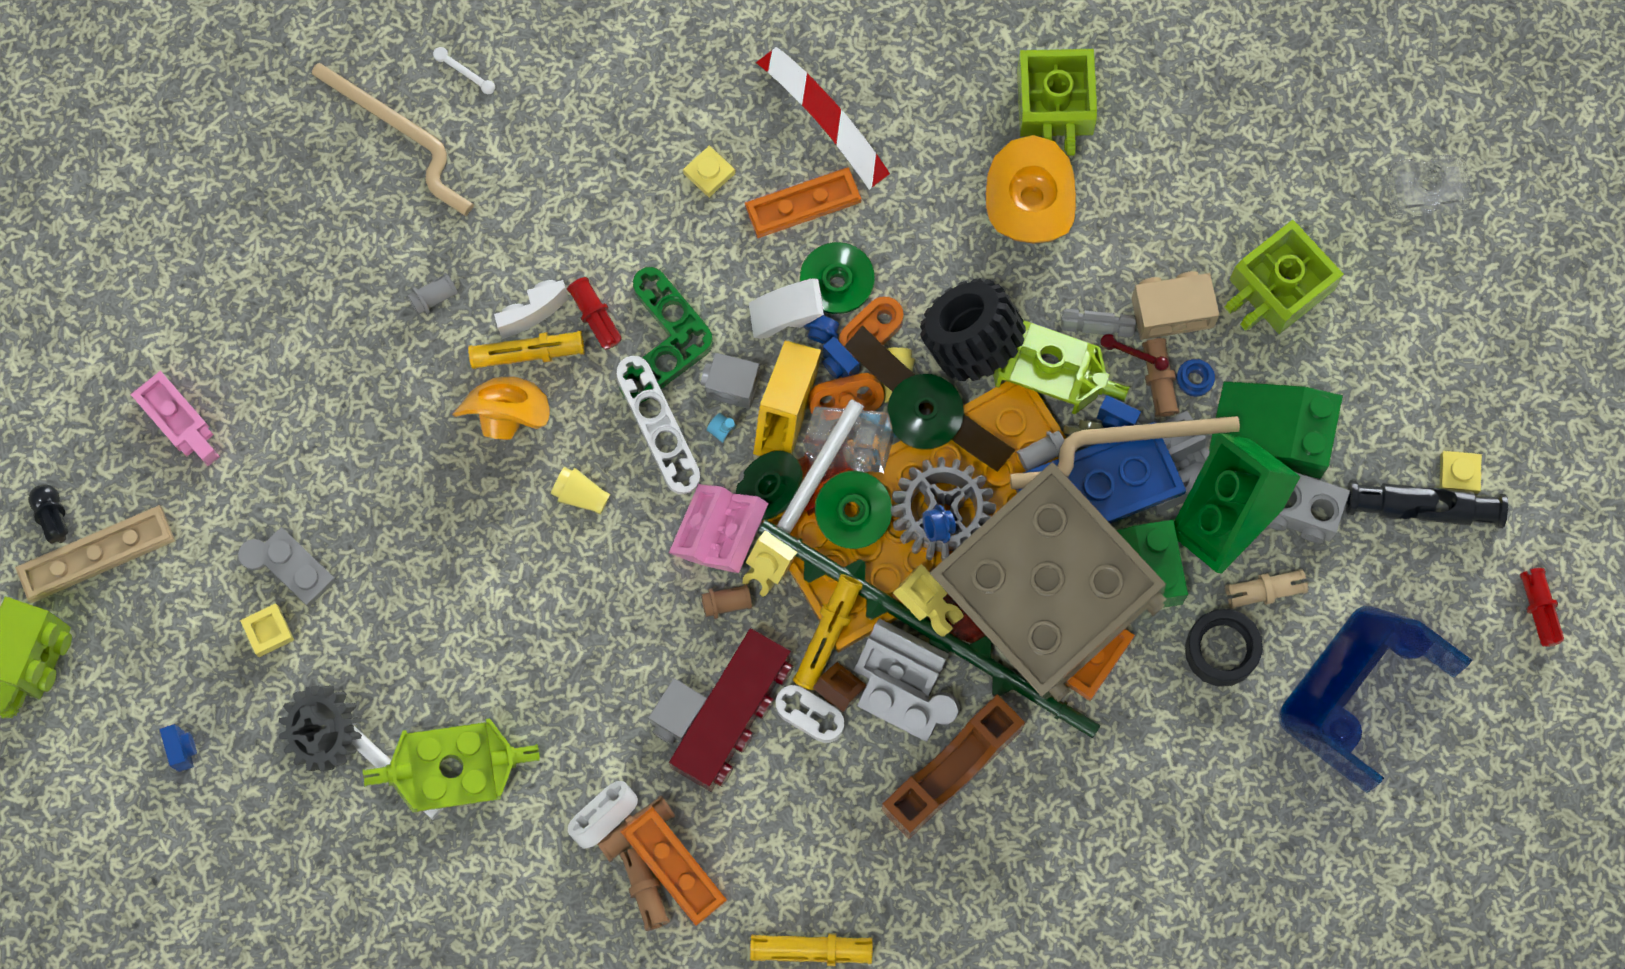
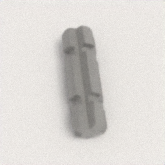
(1098, 322)

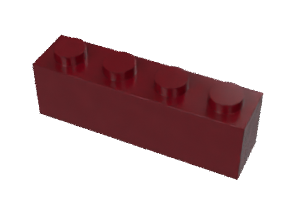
(731, 710)

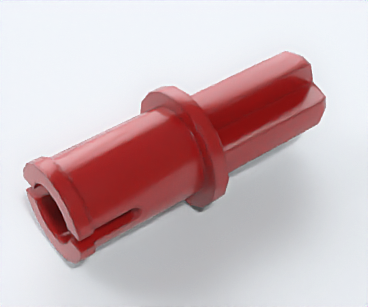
(594, 313)
(1542, 607)

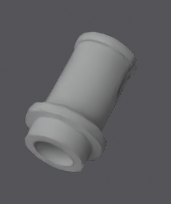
(432, 294)
(1041, 451)

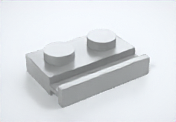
(901, 657)

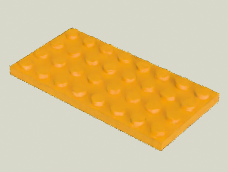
(1008, 413)

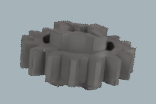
(326, 747)

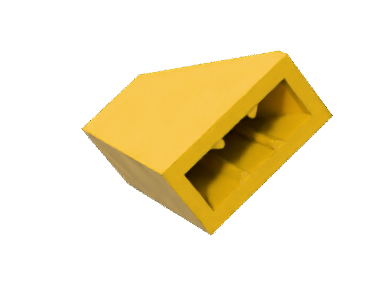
(786, 398)

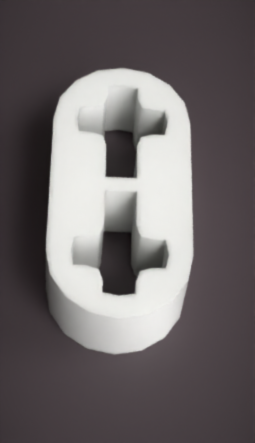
(815, 706)
(602, 814)

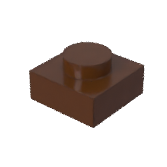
(839, 686)

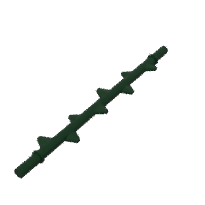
(976, 653)

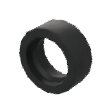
(1235, 620)

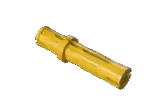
(569, 345)
(845, 591)
(812, 949)

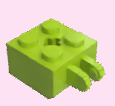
(1070, 109)
(1264, 282)
(28, 652)

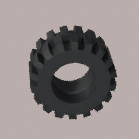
(972, 329)

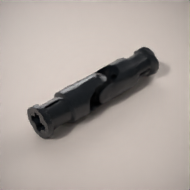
(1410, 502)

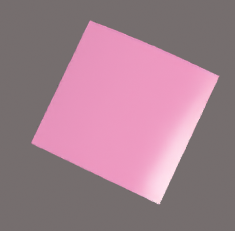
(718, 528)

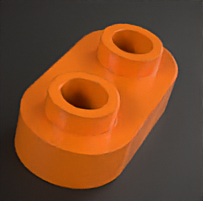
(869, 320)
(845, 389)

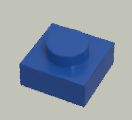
(839, 360)
(1117, 414)
(178, 747)

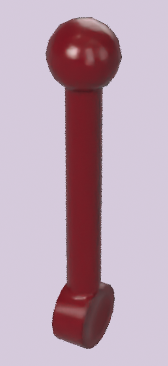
(1109, 342)

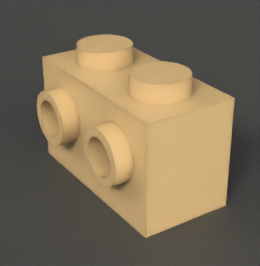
(1174, 305)

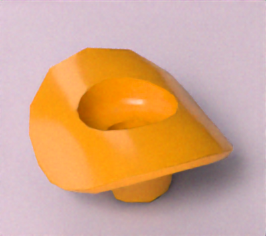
(1031, 191)
(506, 404)

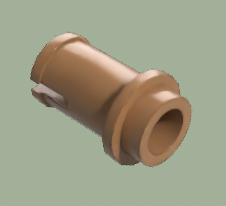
(726, 600)

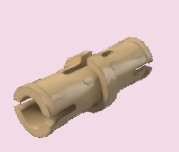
(1266, 588)

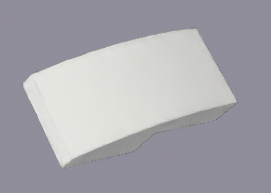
(544, 301)
(785, 307)

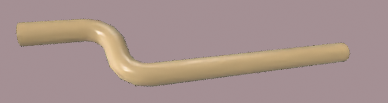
(405, 126)
(1129, 433)

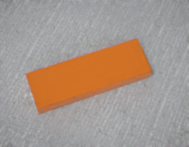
(803, 202)
(673, 865)

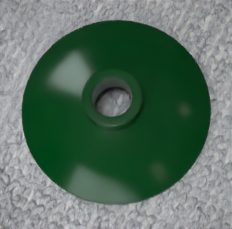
(922, 430)
(774, 479)

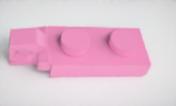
(175, 417)

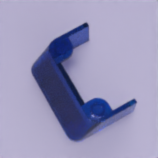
(1316, 706)

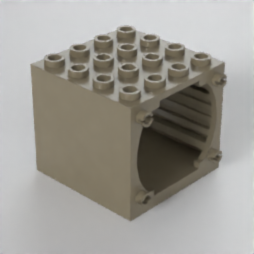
(1050, 581)

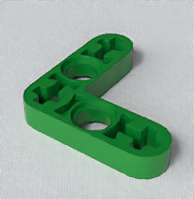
(677, 331)

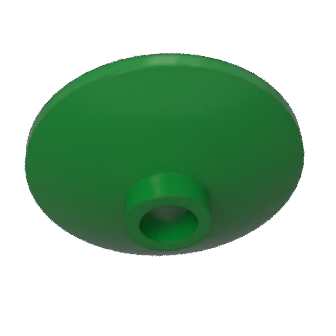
(840, 261)
(872, 509)

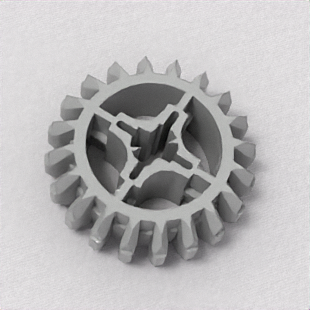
(933, 496)

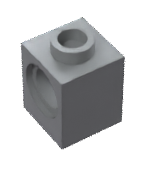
(731, 380)
(675, 712)

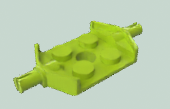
(1076, 377)
(479, 749)

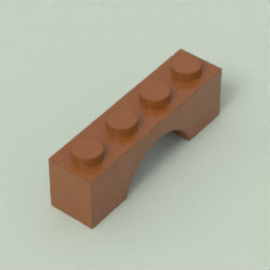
(953, 767)

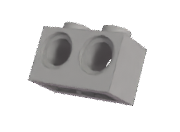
(1310, 494)

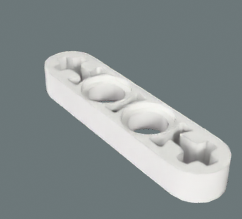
(662, 423)

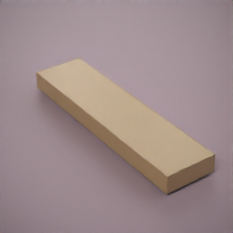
(95, 554)

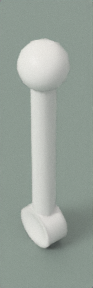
(441, 54)

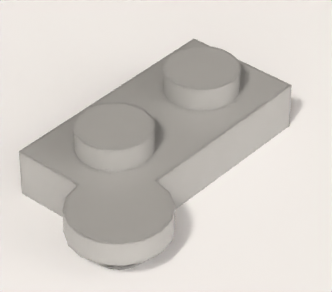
(289, 564)
(907, 706)

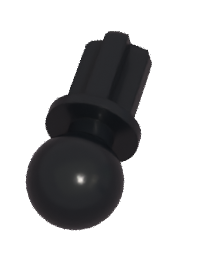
(48, 512)

